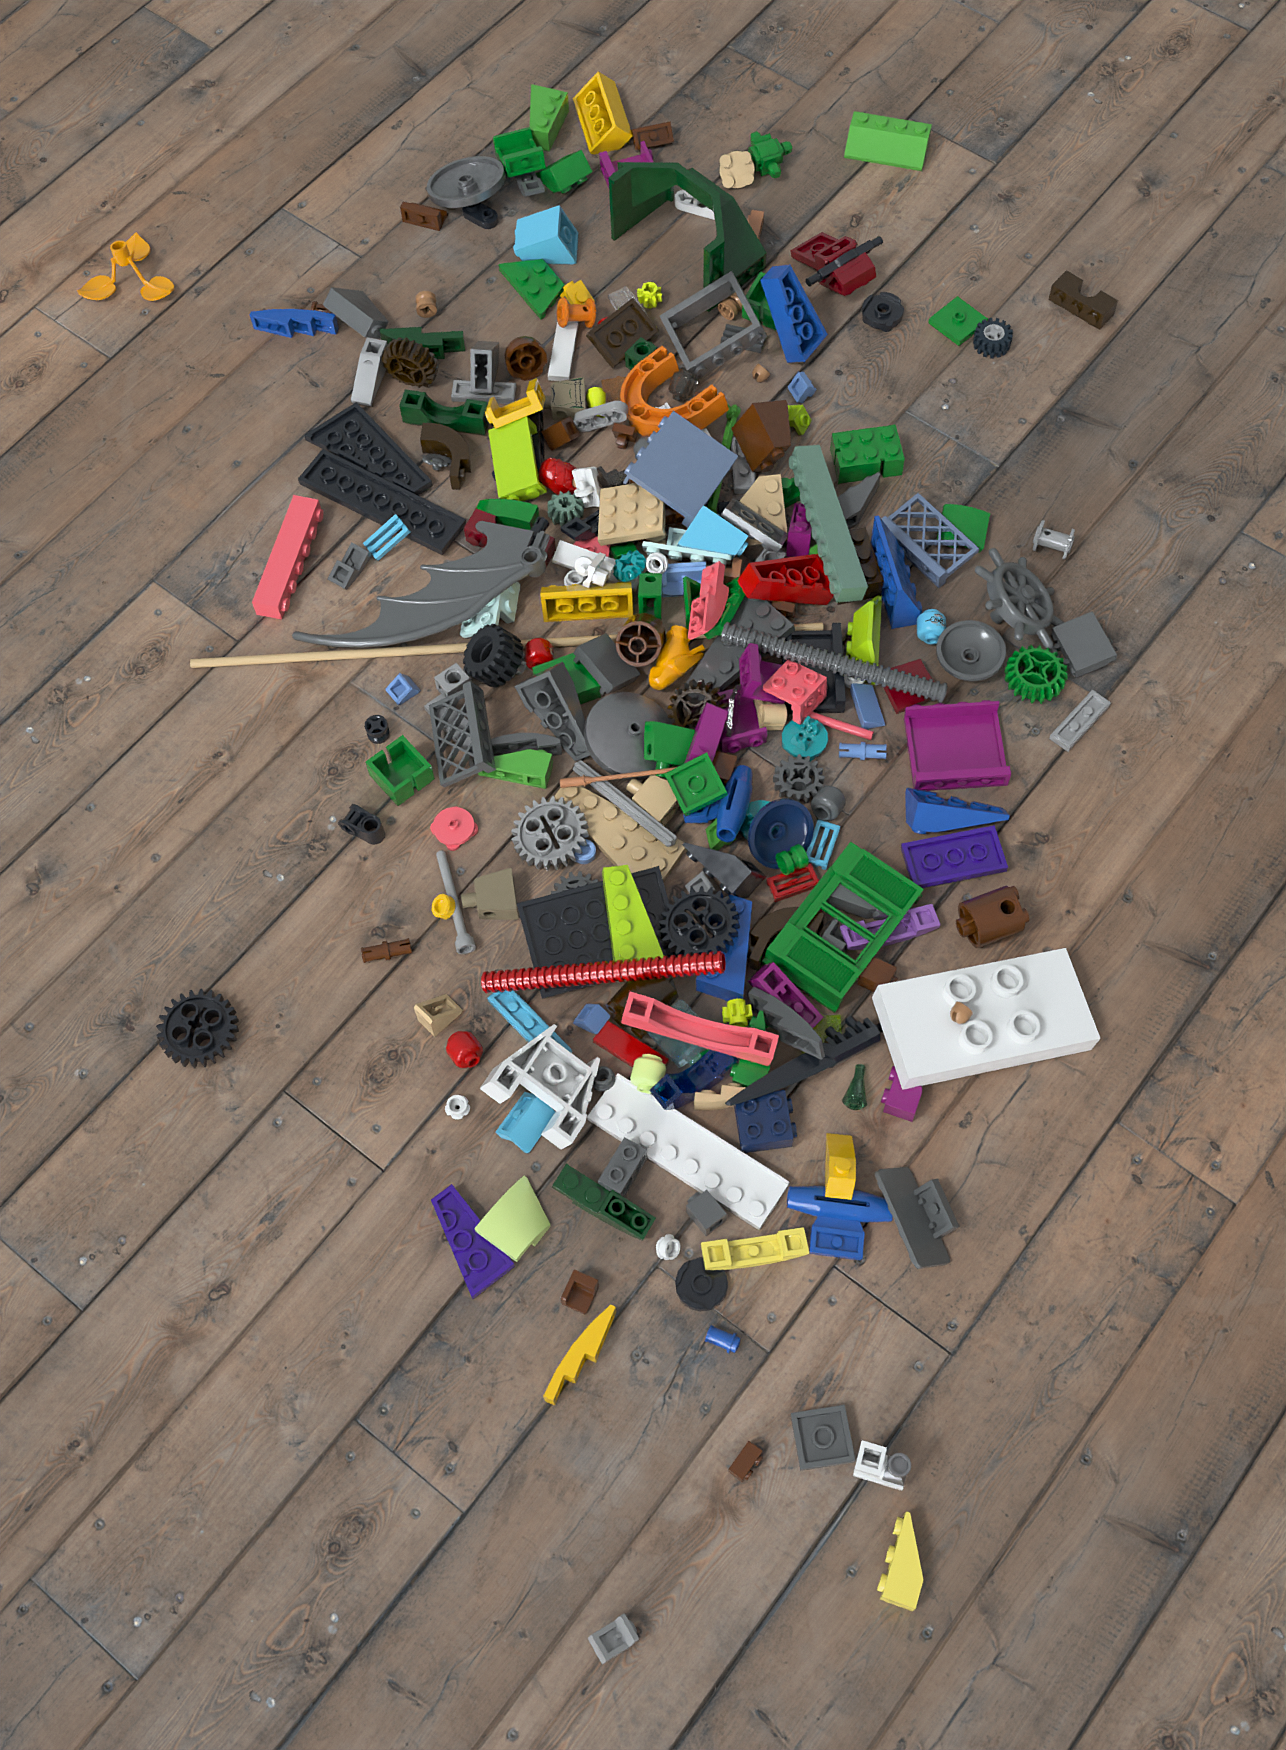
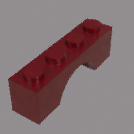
(479, 539)

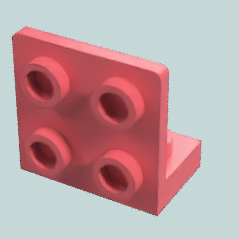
(799, 687)

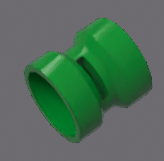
(794, 858)

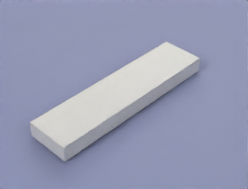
(563, 351)
(567, 555)

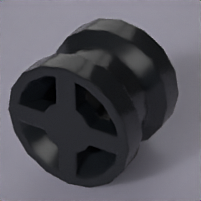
(376, 723)

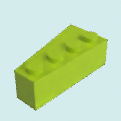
(627, 919)

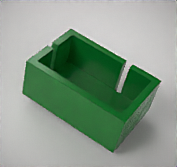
(862, 450)

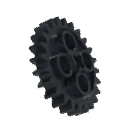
(717, 910)
(177, 1023)

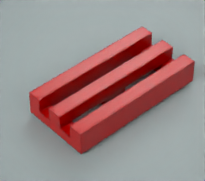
(794, 882)

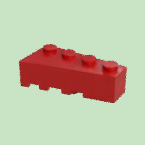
(788, 580)

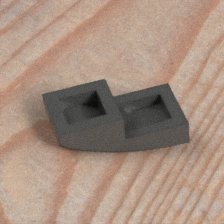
(350, 567)

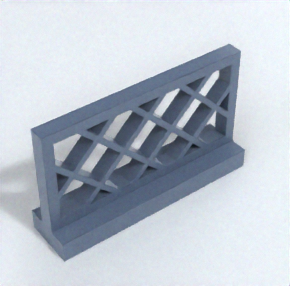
(917, 555)

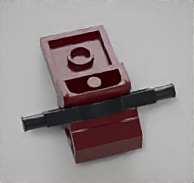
(837, 261)

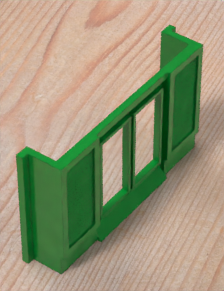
(815, 963)

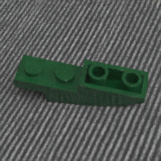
(437, 342)
(603, 1204)

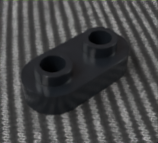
(481, 215)

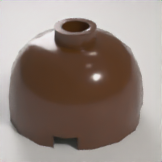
(525, 358)

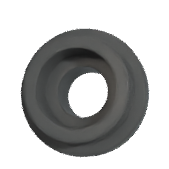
(604, 1073)

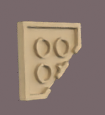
(767, 500)

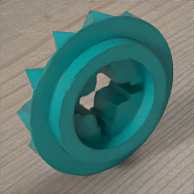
(630, 572)

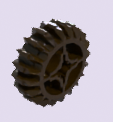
(410, 362)
(692, 703)

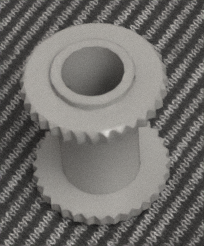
(1053, 539)

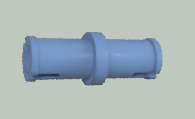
(862, 750)

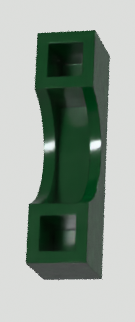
(419, 408)

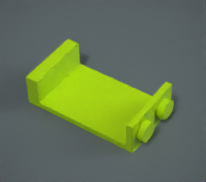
(515, 460)

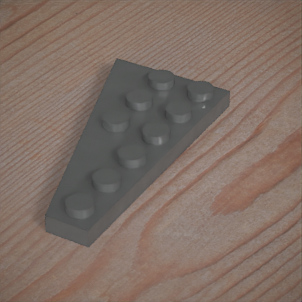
(722, 659)

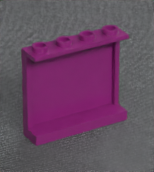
(955, 746)

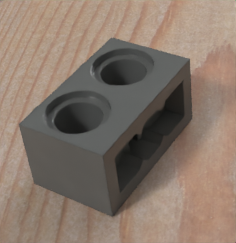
(623, 1167)

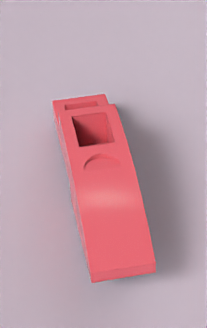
(711, 602)

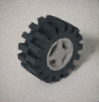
(992, 338)

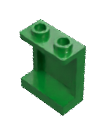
(518, 152)

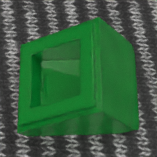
(623, 548)

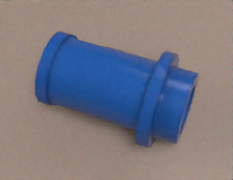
(723, 1339)

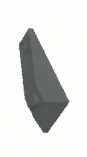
(556, 703)

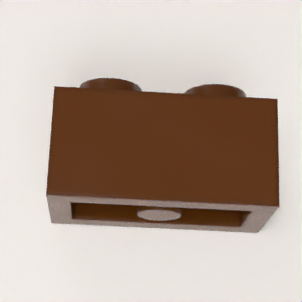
(745, 1461)

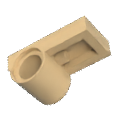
(771, 715)

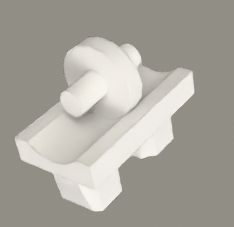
(587, 486)
(596, 570)

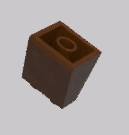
(763, 434)

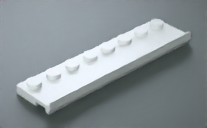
(690, 1152)

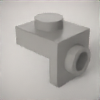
(614, 1638)

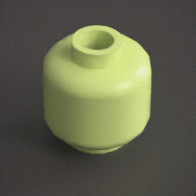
(647, 1072)

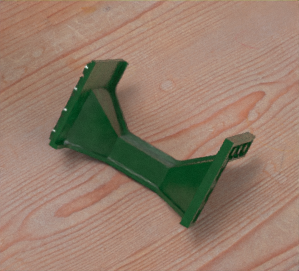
(645, 186)

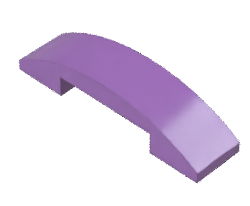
(915, 923)

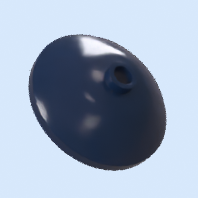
(792, 827)

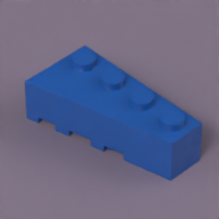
(792, 314)
(732, 982)

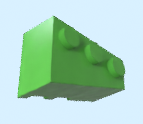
(547, 114)

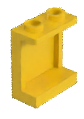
(518, 409)

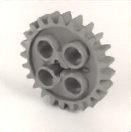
(530, 842)

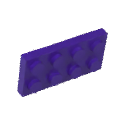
(954, 857)

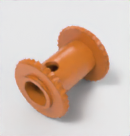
(576, 312)

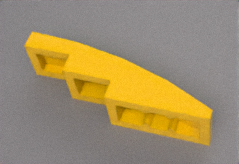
(585, 1347)

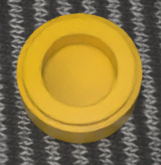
(443, 906)

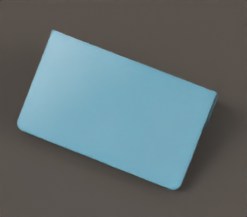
(526, 1121)

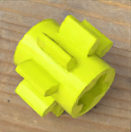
(649, 295)
(737, 1012)

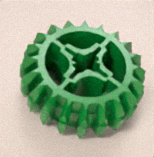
(1034, 682)

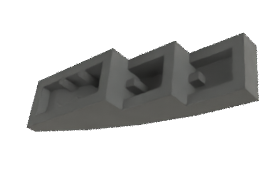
(791, 1026)

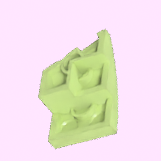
(515, 1221)

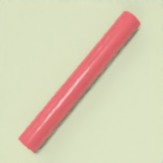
(842, 726)

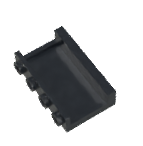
(831, 641)

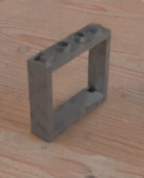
(698, 304)

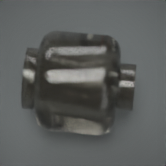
(683, 385)

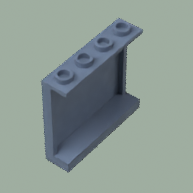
(681, 466)

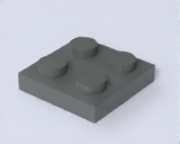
(822, 1437)

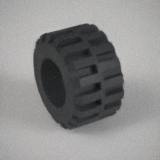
(493, 655)

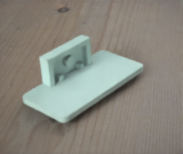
(677, 553)
(502, 606)

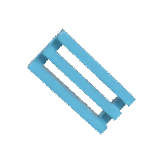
(388, 532)
(816, 861)

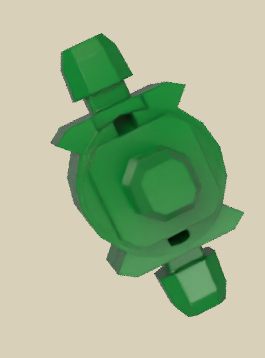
(768, 153)

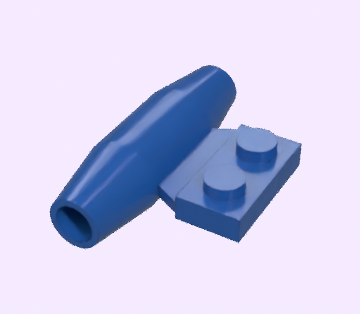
(731, 809)
(838, 1222)

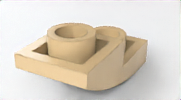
(711, 1101)

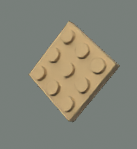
(629, 514)

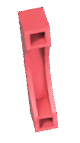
(664, 1020)

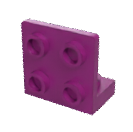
(755, 674)

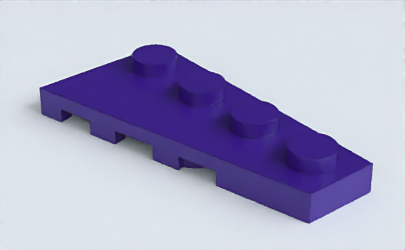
(476, 1257)

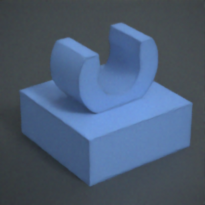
(801, 387)

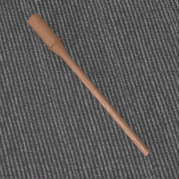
(584, 780)

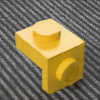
(576, 292)

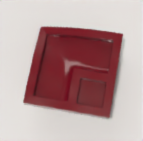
(902, 700)

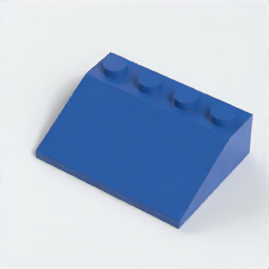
(897, 590)

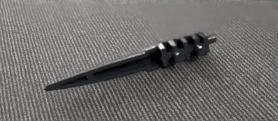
(837, 1049)

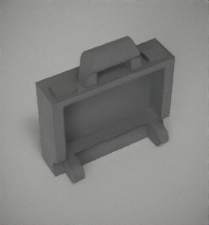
(1083, 644)
(605, 664)

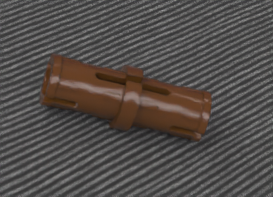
(386, 950)

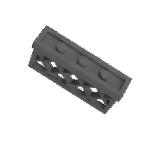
(476, 728)

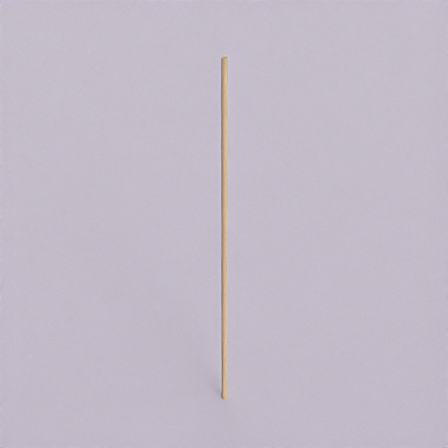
(398, 651)

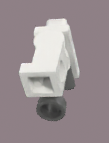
(881, 1468)

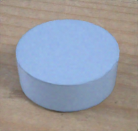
(588, 854)

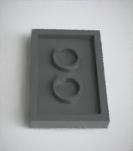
(754, 525)

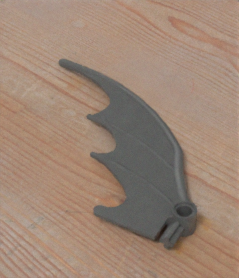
(454, 592)

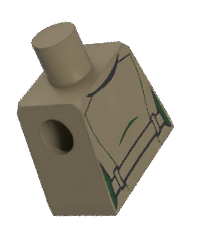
(566, 398)

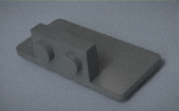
(920, 1215)

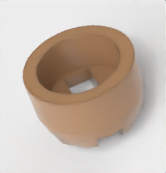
(761, 373)
(960, 1013)

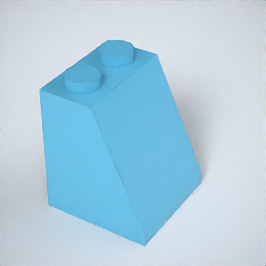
(547, 237)
(713, 534)

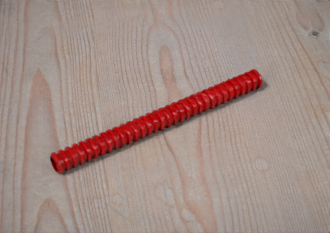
(603, 972)

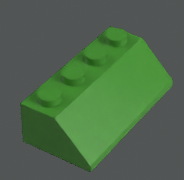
(888, 141)

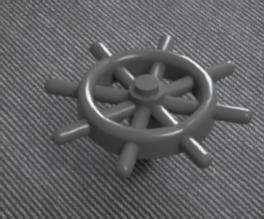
(1019, 598)

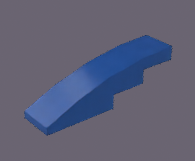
(287, 321)

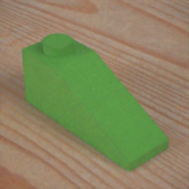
(523, 767)

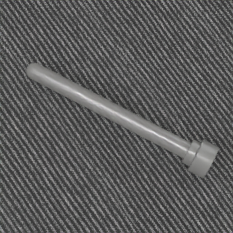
(464, 942)

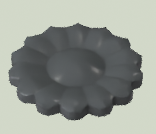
(436, 460)

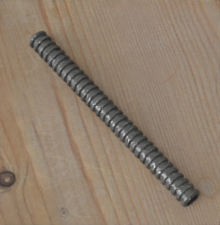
(835, 662)

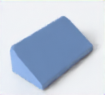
(866, 706)

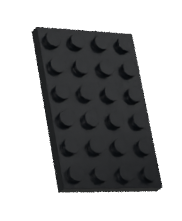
(575, 926)

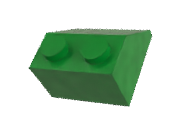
(565, 172)

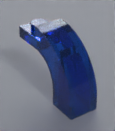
(680, 1088)

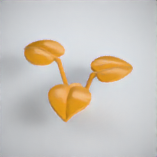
(124, 254)

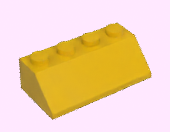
(602, 115)
(585, 603)

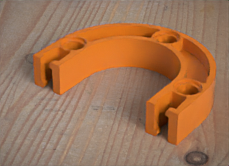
(651, 373)

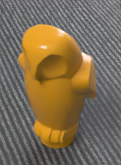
(674, 658)

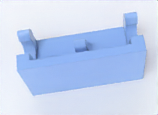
(673, 577)

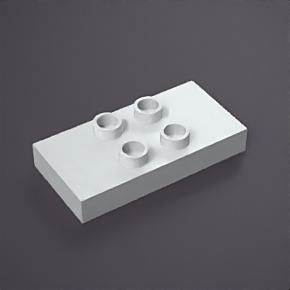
(1020, 1009)

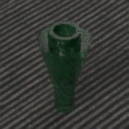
(855, 1095)

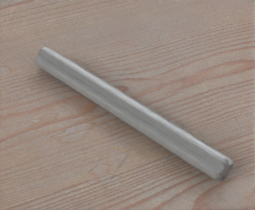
(627, 805)

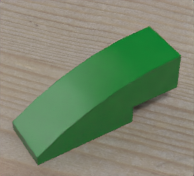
(511, 512)

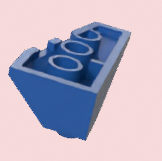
(934, 814)

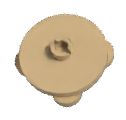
(737, 169)

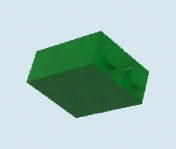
(585, 685)

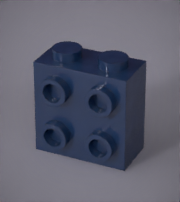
(765, 1122)

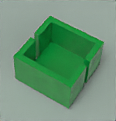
(759, 303)
(403, 774)

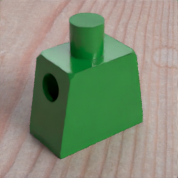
(650, 588)
(666, 744)

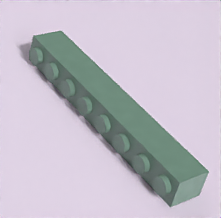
(828, 524)

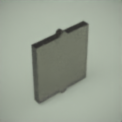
(733, 711)

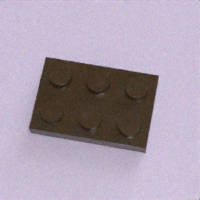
(621, 331)

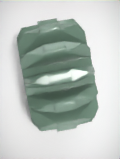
(564, 508)

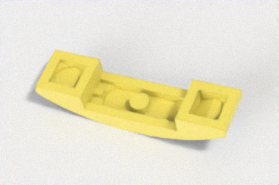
(754, 1251)

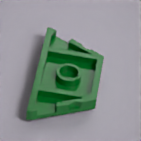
(534, 283)

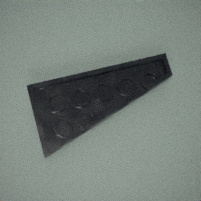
(364, 443)

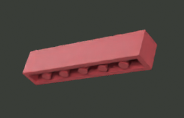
(287, 557)

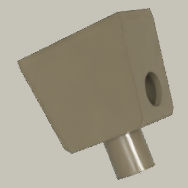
(493, 896)

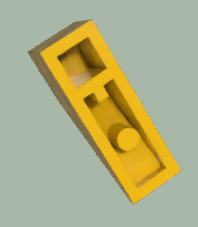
(839, 1166)

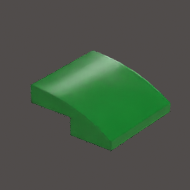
(969, 521)

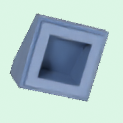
(402, 689)
(592, 1018)

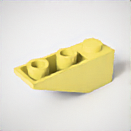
(904, 1574)

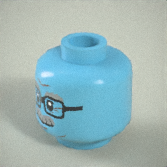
(930, 626)

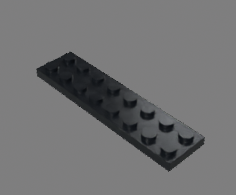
(381, 500)

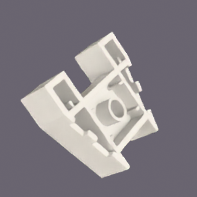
(554, 1078)

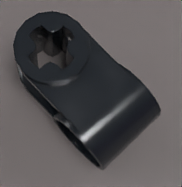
(359, 822)

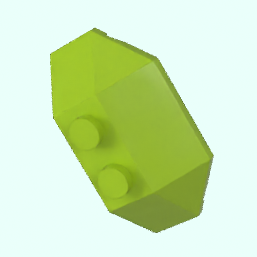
(865, 632)

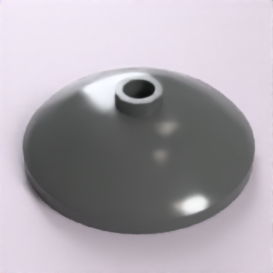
(972, 641)

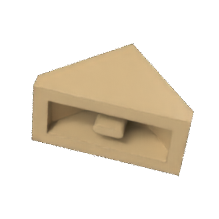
(437, 1013)

